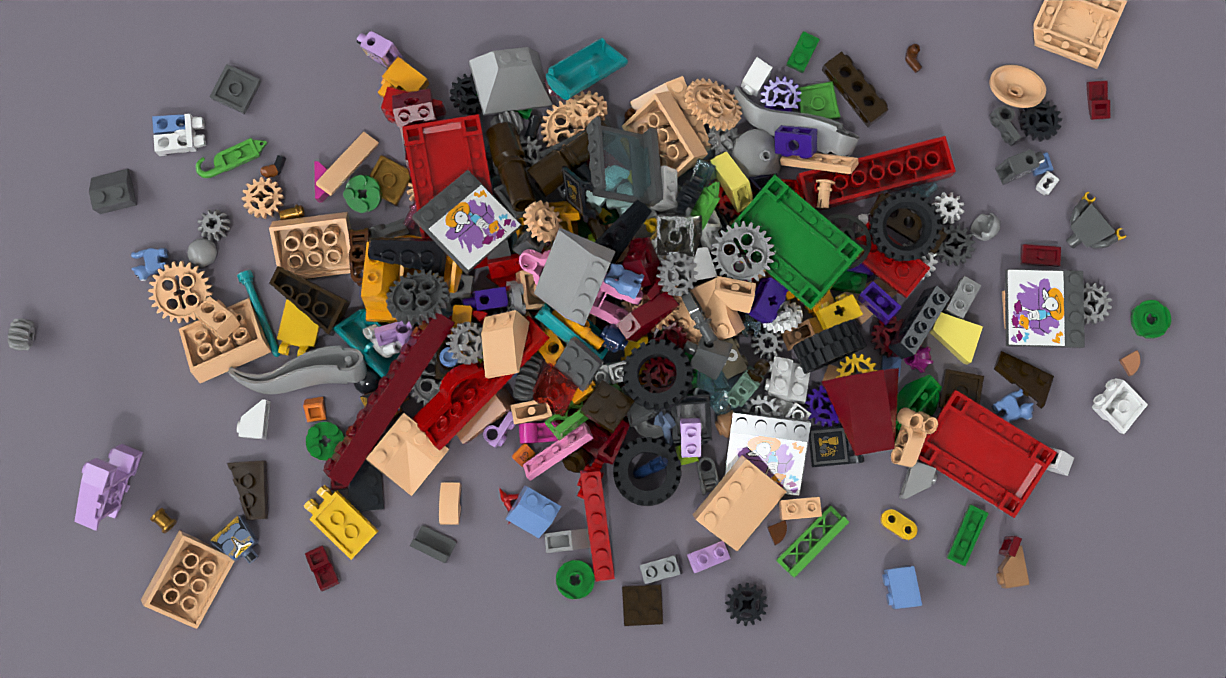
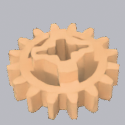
(586, 108)
(255, 197)
(542, 221)

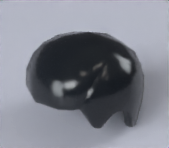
(369, 383)

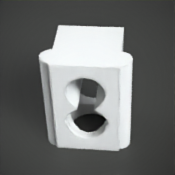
(1054, 180)

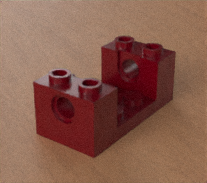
(413, 109)
(642, 259)

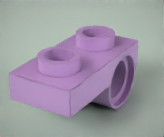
(393, 332)
(506, 424)
(690, 437)
(708, 556)

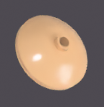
(1017, 86)

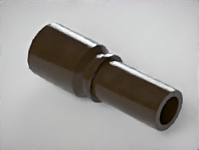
(509, 159)
(549, 169)

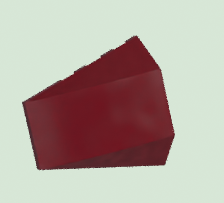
(866, 408)
(604, 443)

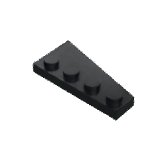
(367, 488)

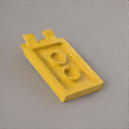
(296, 330)
(341, 522)

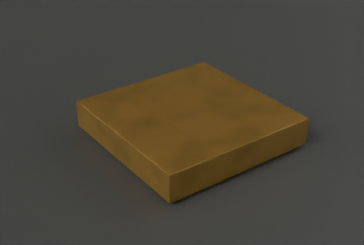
(393, 179)

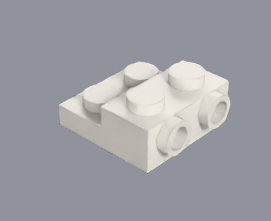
(787, 381)
(1119, 405)

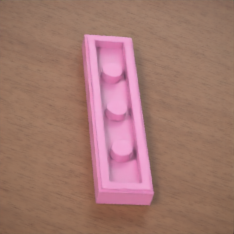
(557, 451)

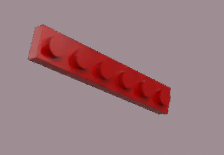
(597, 524)

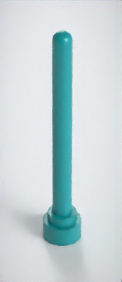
(246, 278)

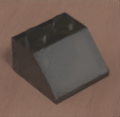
(678, 234)

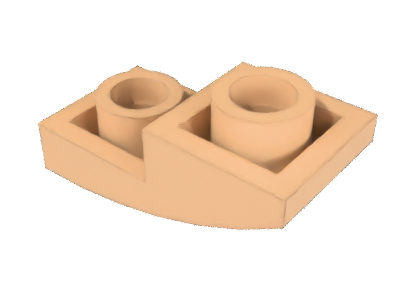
(449, 504)

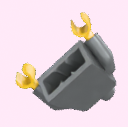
(1091, 227)

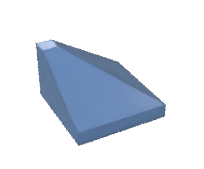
(890, 363)

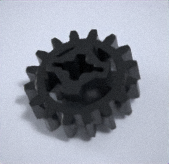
(465, 100)
(1047, 126)
(689, 194)
(756, 595)

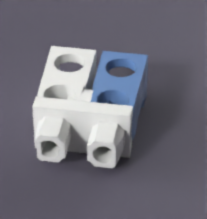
(177, 134)

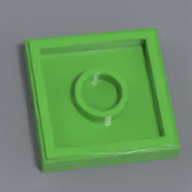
(819, 100)

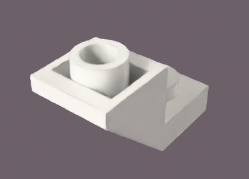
(792, 410)

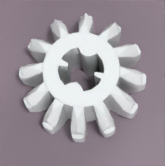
(954, 206)

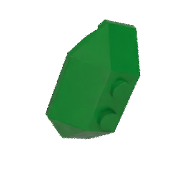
(918, 396)

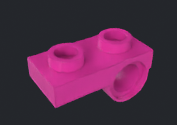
(535, 433)

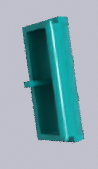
(584, 69)
(562, 331)
(352, 333)

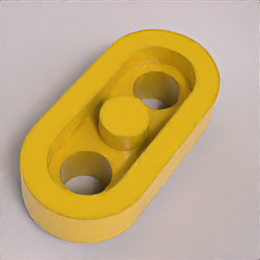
(899, 524)

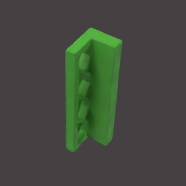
(571, 422)
(817, 547)

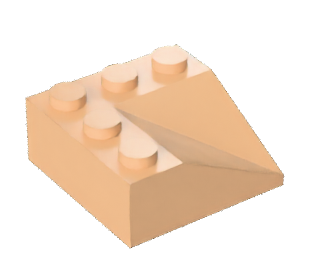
(723, 321)
(406, 455)

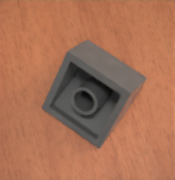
(112, 192)

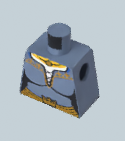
(237, 540)

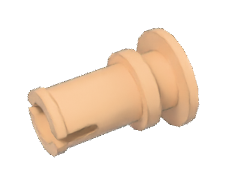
(824, 193)

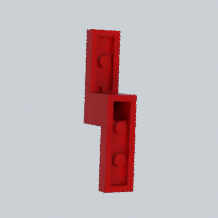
(502, 266)

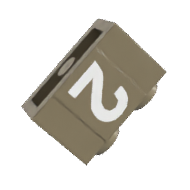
(736, 363)

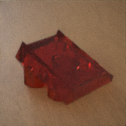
(554, 390)

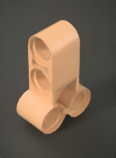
(911, 436)

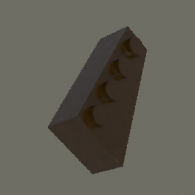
(316, 302)

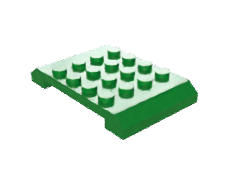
(807, 246)

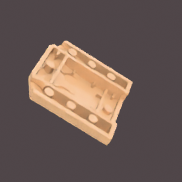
(1077, 28)

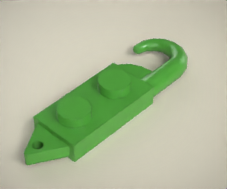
(232, 157)
(707, 202)

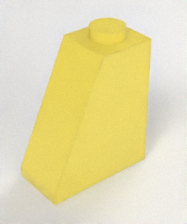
(733, 181)
(957, 336)

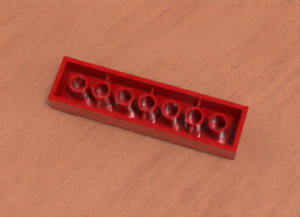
(883, 173)

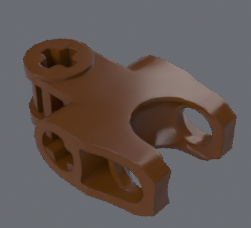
(357, 251)

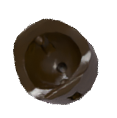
(577, 460)

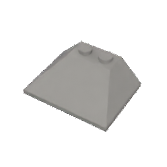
(509, 81)

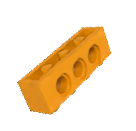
(546, 352)

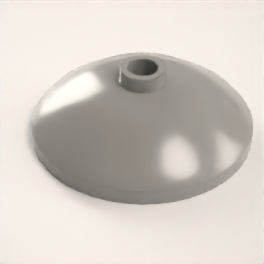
(749, 153)

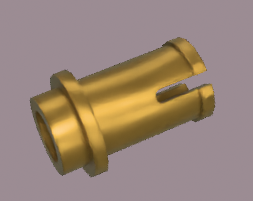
(292, 213)

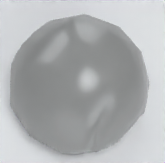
(985, 227)
(202, 252)

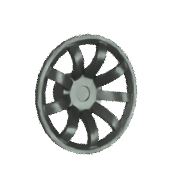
(850, 233)

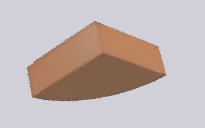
(1131, 362)

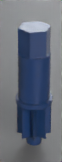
(652, 466)

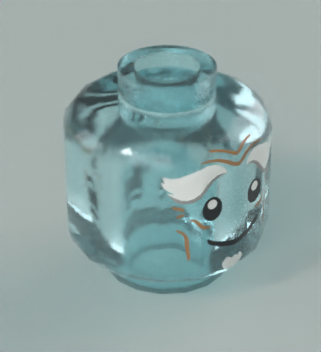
(719, 403)

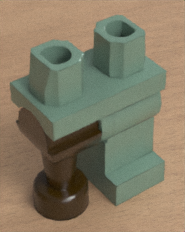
(748, 383)

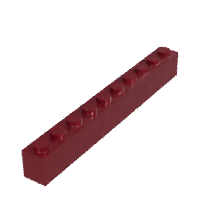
(387, 399)

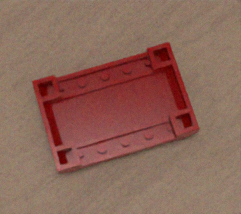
(443, 152)
(986, 454)

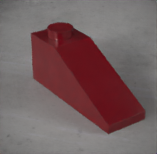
(647, 316)

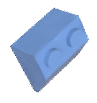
(533, 512)
(902, 587)

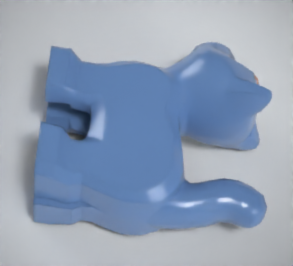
(152, 262)
(628, 282)
(1011, 407)

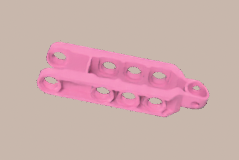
(601, 308)

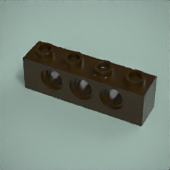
(867, 114)
(897, 224)

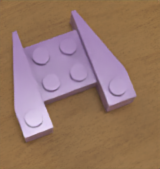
(105, 485)

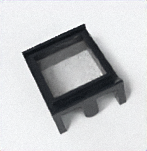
(693, 407)

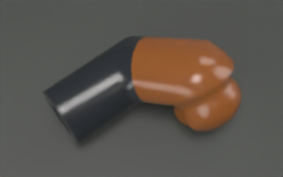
(274, 169)

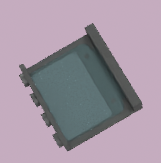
(624, 164)

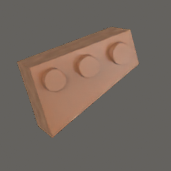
(487, 415)

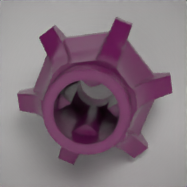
(920, 359)

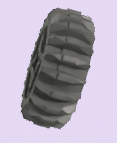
(528, 377)

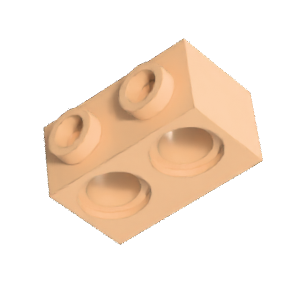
(217, 318)
(800, 508)

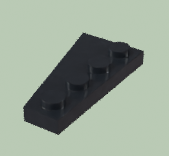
(624, 229)
(408, 252)

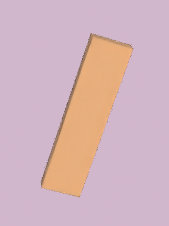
(822, 162)
(347, 163)

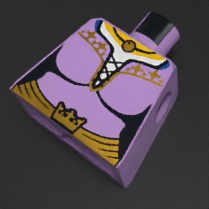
(378, 48)

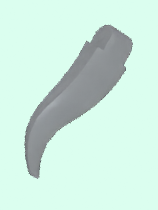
(830, 133)
(312, 368)

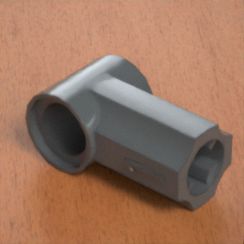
(390, 230)

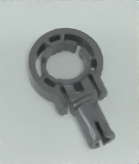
(699, 317)

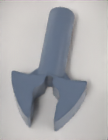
(666, 423)

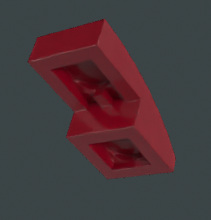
(1098, 100)
(322, 568)

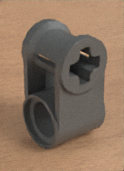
(707, 477)

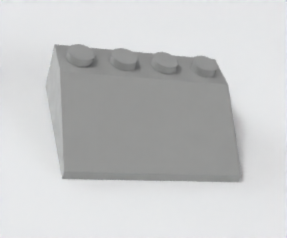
(573, 275)

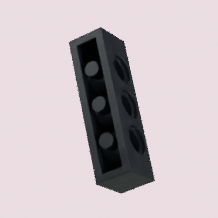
(919, 322)

